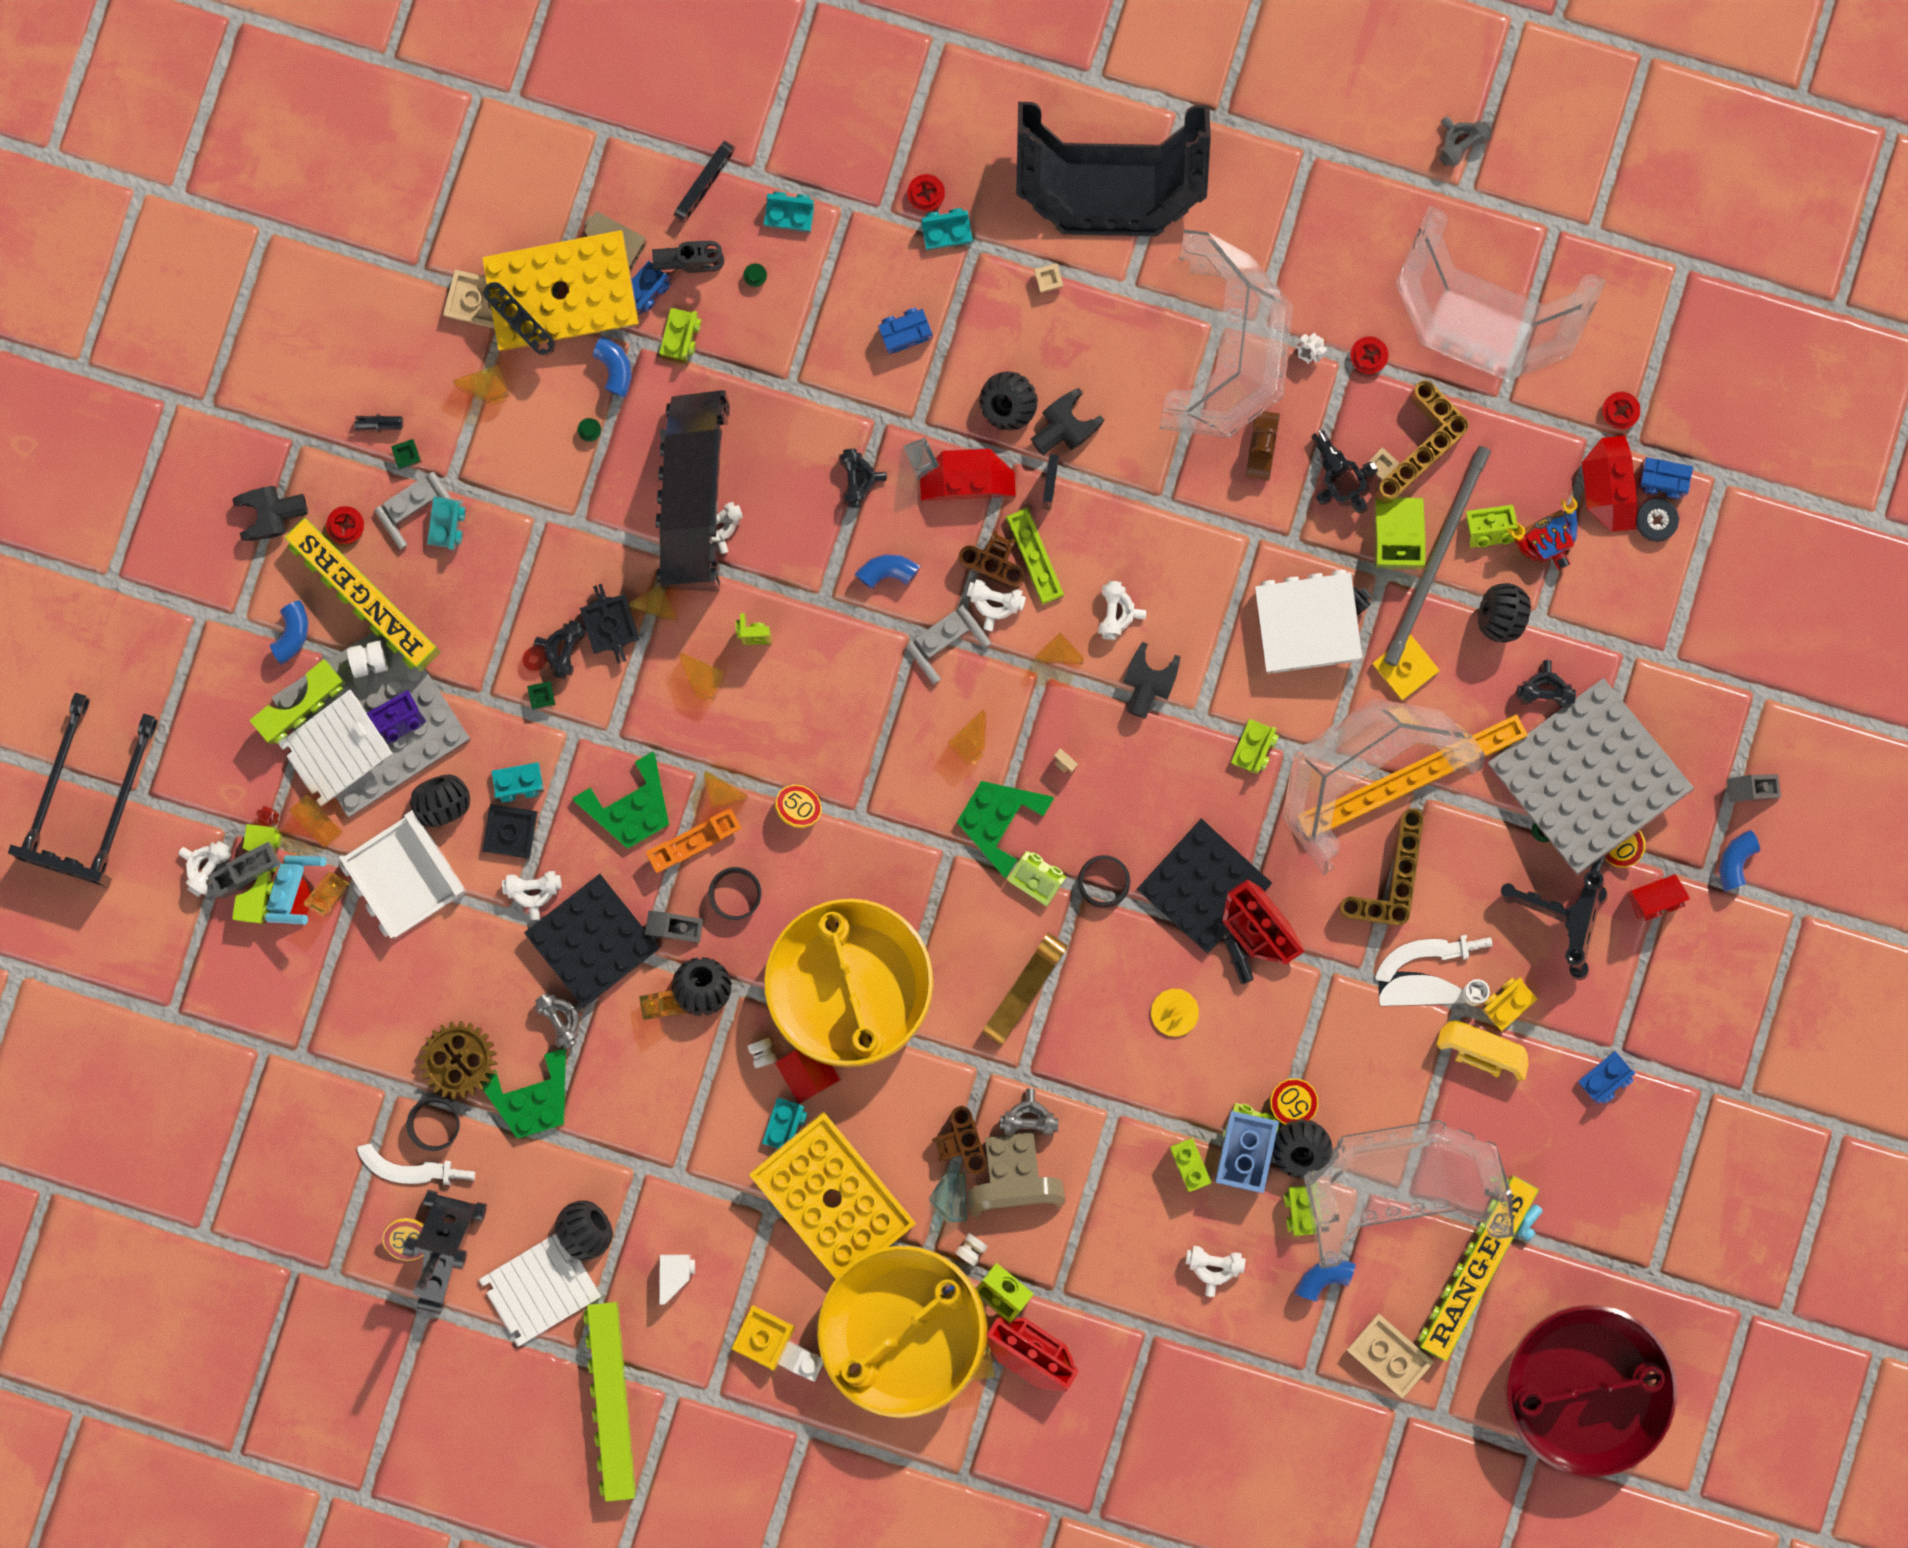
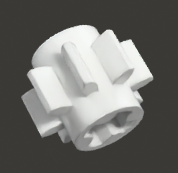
(1311, 348)

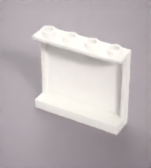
(1309, 622)
(402, 876)

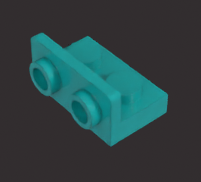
(789, 212)
(946, 229)
(445, 522)
(517, 781)
(784, 1122)

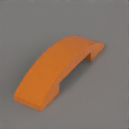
(693, 841)

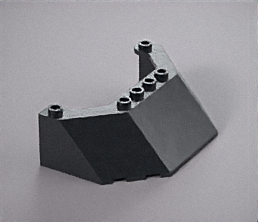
(1112, 185)
(691, 491)

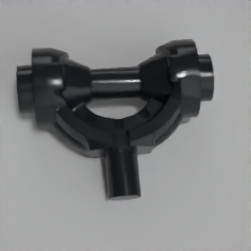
(851, 461)
(561, 664)
(1561, 694)

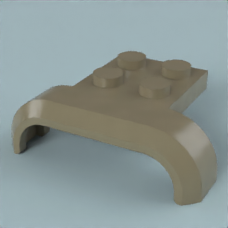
(1014, 1177)

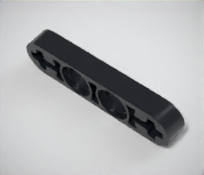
(704, 181)
(517, 320)

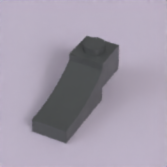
(243, 870)

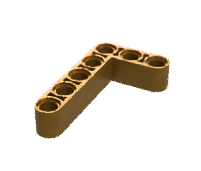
(1427, 448)
(1397, 878)
(1025, 989)

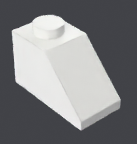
(674, 1274)
(801, 1361)

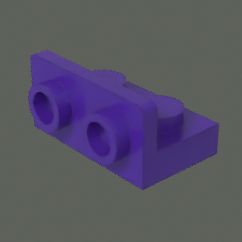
(397, 717)

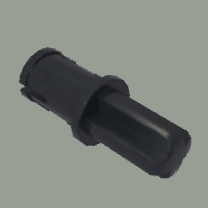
(378, 422)
(1239, 960)

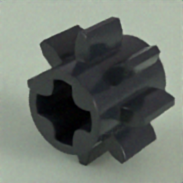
(1361, 600)

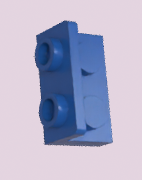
(648, 285)
(1606, 1078)

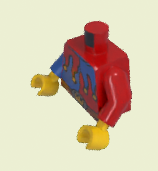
(1549, 536)

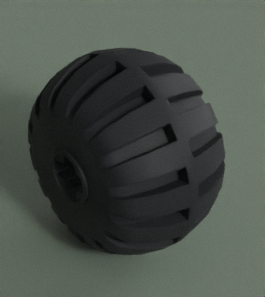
(1010, 414)
(1504, 612)
(440, 800)
(701, 986)
(1304, 1134)
(583, 1230)

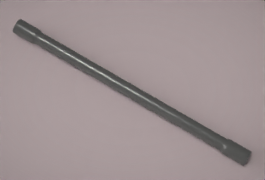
(1476, 467)

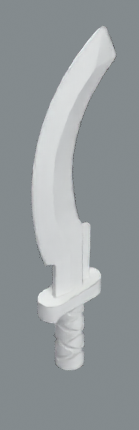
(1428, 948)
(410, 1174)

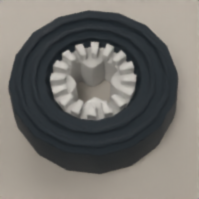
(1669, 520)

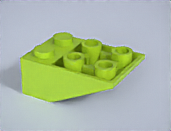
(1399, 534)

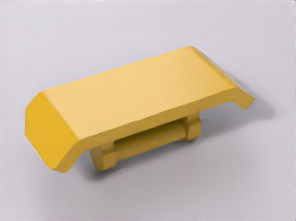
(1483, 1049)

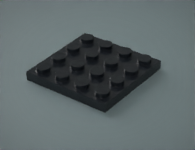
(1195, 881)
(591, 940)

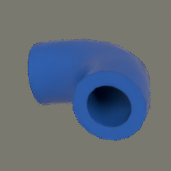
(617, 364)
(887, 567)
(294, 633)
(1734, 858)
(1317, 1279)

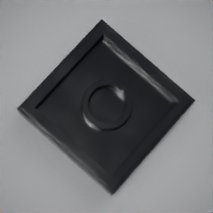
(1050, 481)
(510, 831)

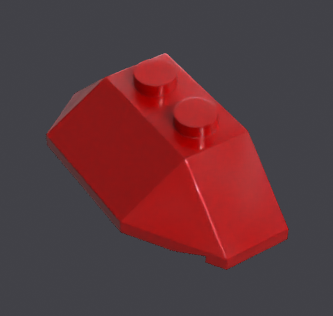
(968, 476)
(1611, 484)
(1260, 925)
(1032, 1354)

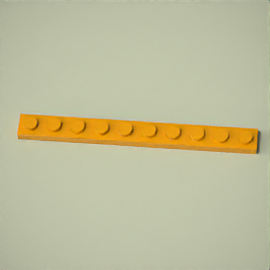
(1420, 774)

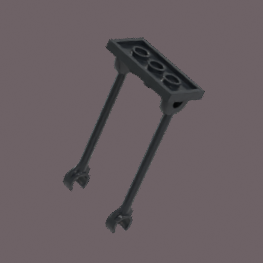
(69, 866)

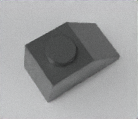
(1753, 788)
(673, 926)

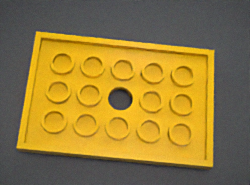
(597, 280)
(820, 1161)

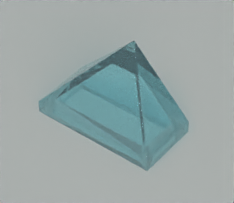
(920, 458)
(950, 1197)

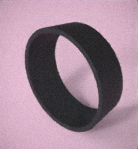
(718, 877)
(1097, 903)
(410, 1123)

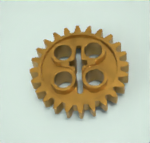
(441, 1074)

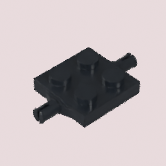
(609, 623)

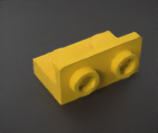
(1509, 1003)

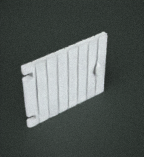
(336, 748)
(539, 1289)

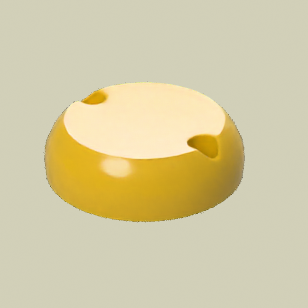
(849, 982)
(903, 1331)

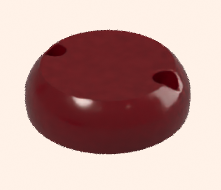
(1591, 1391)

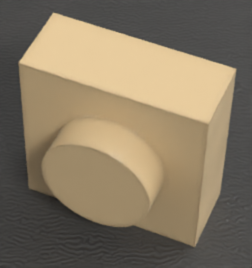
(1048, 278)
(1384, 462)
(1064, 761)

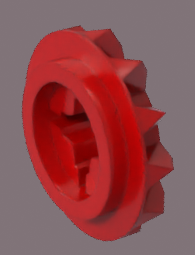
(931, 183)
(1372, 345)
(1622, 399)
(340, 515)

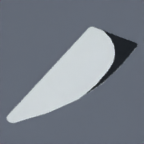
(1418, 989)

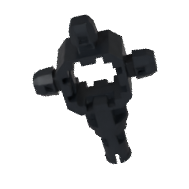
(1335, 466)

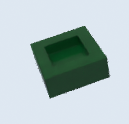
(406, 454)
(541, 695)

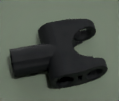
(699, 262)
(1064, 425)
(270, 512)
(1148, 682)

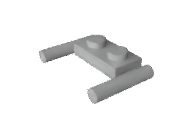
(407, 503)
(941, 636)

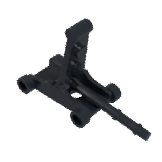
(1578, 918)
(441, 1246)

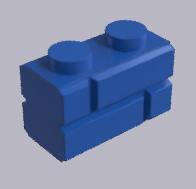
(905, 330)
(1665, 477)

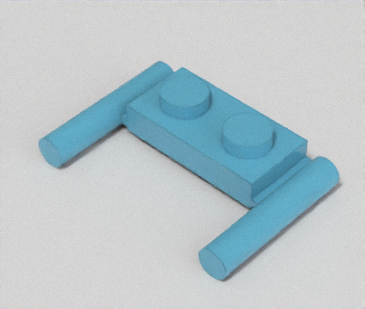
(286, 887)

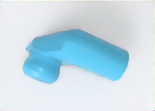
(1530, 1217)

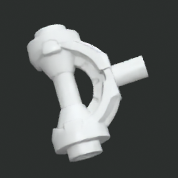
(730, 517)
(1011, 602)
(1111, 626)
(199, 881)
(515, 889)
(1231, 1265)

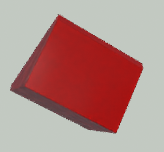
(805, 1075)

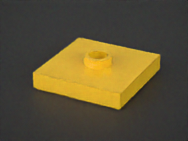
(1411, 672)
(763, 1337)

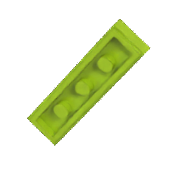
(1034, 556)

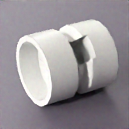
(367, 659)

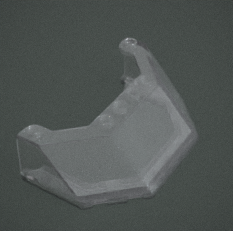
(1482, 320)
(1250, 349)
(1353, 752)
(1403, 1177)

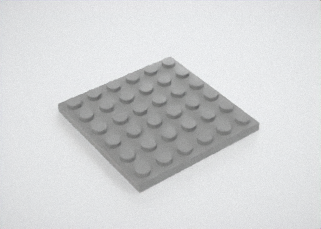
(411, 751)
(1590, 776)

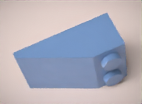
(1246, 1152)

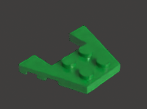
(636, 814)
(990, 815)
(534, 1106)

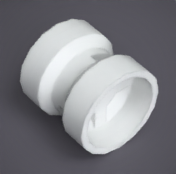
(1479, 992)
(764, 1058)
(967, 1253)

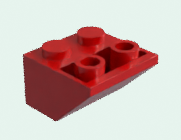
(1657, 896)

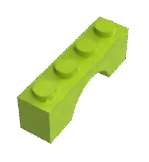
(322, 683)
(252, 904)

